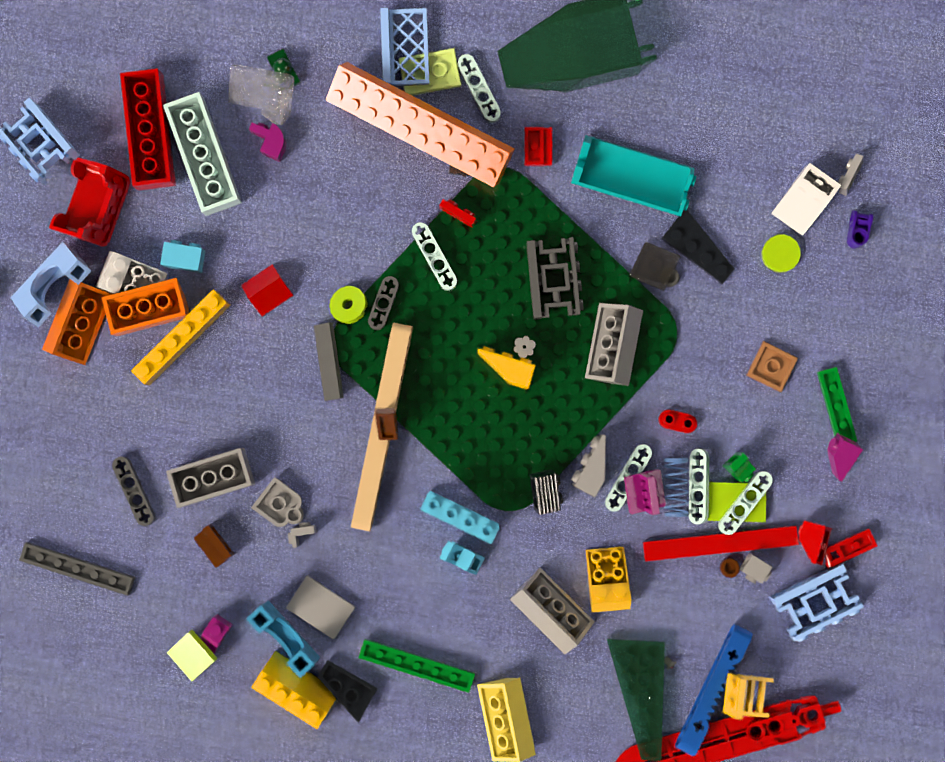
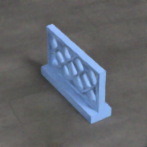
(388, 43)

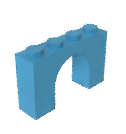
(270, 620)

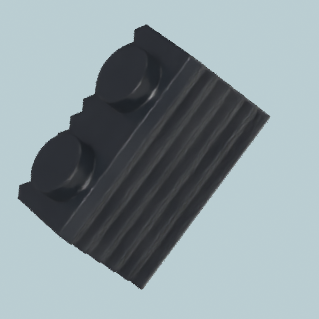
(546, 492)

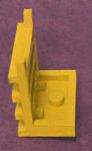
(736, 692)

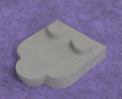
(279, 504)

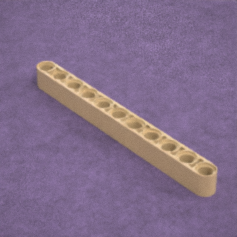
(378, 449)

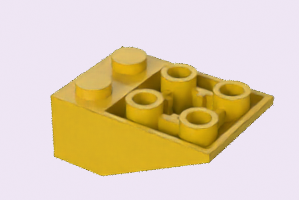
(511, 370)
(608, 579)

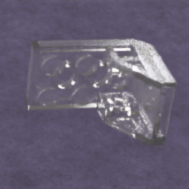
(262, 90)

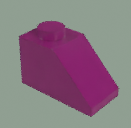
(842, 455)
(215, 632)

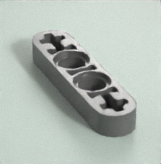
(131, 492)

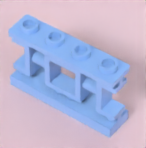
(48, 132)
(810, 588)

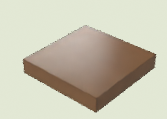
(772, 366)

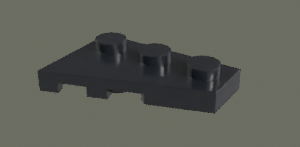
(348, 689)

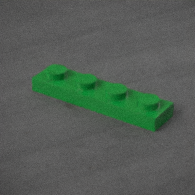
(836, 403)

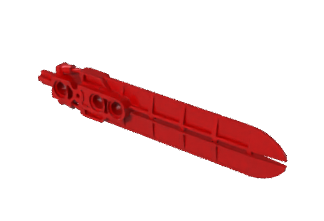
(747, 743)

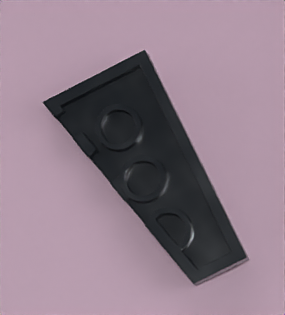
(694, 244)

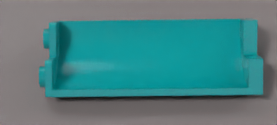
(633, 176)

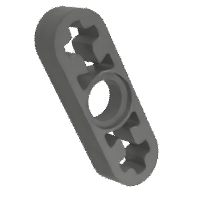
(373, 314)

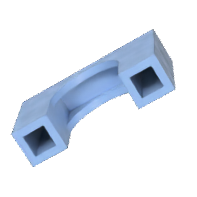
(31, 295)

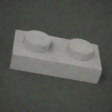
(853, 167)

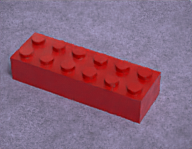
(147, 129)

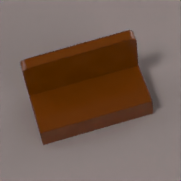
(213, 545)

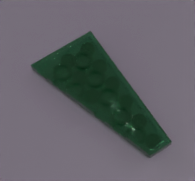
(641, 680)

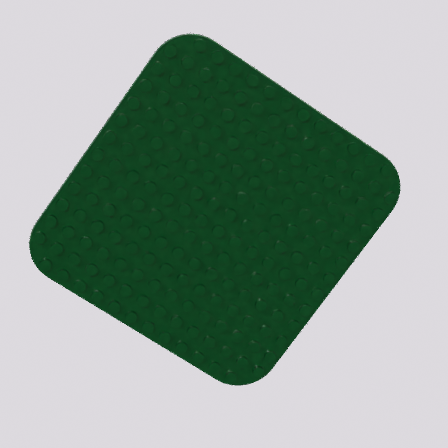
(452, 397)

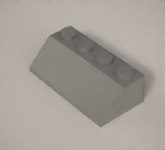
(614, 343)
(552, 611)

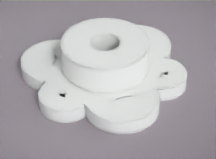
(530, 345)

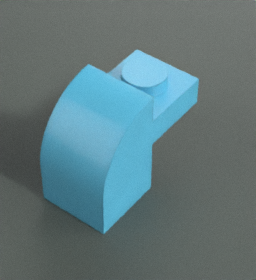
(462, 557)

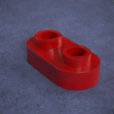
(677, 422)

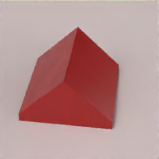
(267, 290)

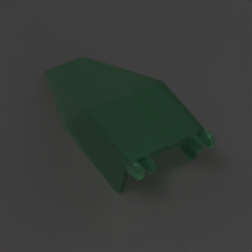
(576, 48)

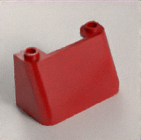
(94, 203)

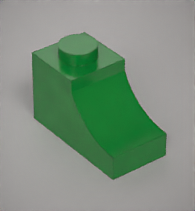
(739, 467)

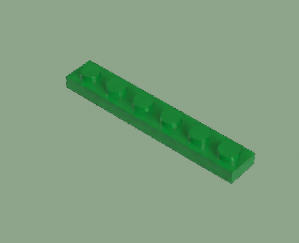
(416, 665)

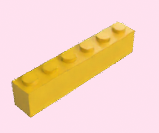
(180, 338)

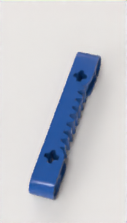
(691, 736)

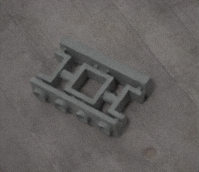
(540, 279)

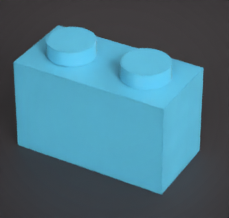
(182, 256)

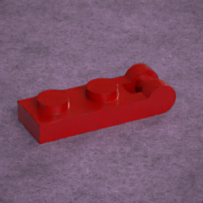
(850, 547)

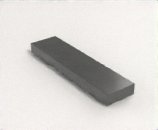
(328, 361)

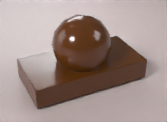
(386, 423)

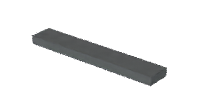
(77, 568)

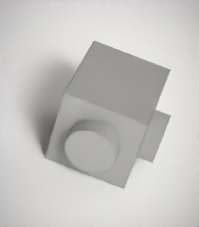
(755, 569)

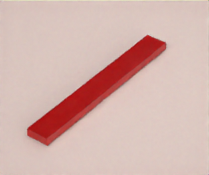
(720, 543)

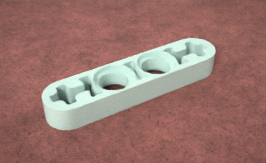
(477, 89)
(436, 255)
(624, 472)
(702, 486)
(742, 500)

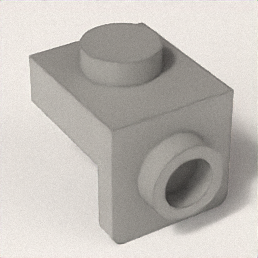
(303, 529)

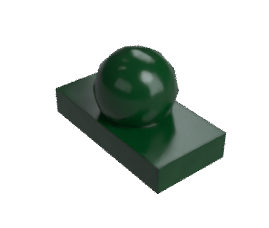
(280, 63)

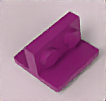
(645, 492)

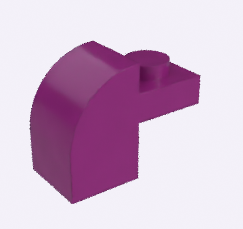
(274, 143)

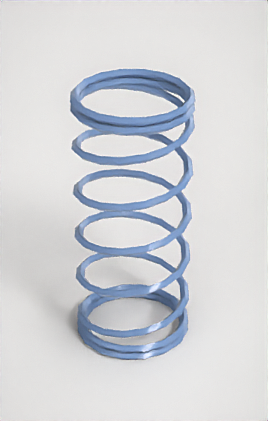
(684, 513)

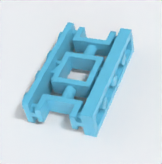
(460, 517)

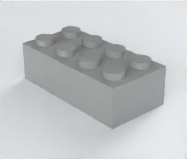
(210, 477)

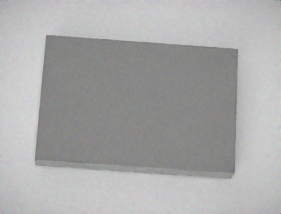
(320, 607)

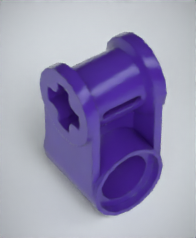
(859, 225)

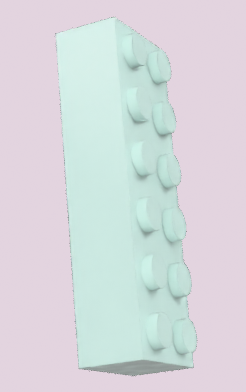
(202, 154)

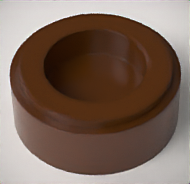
(729, 567)

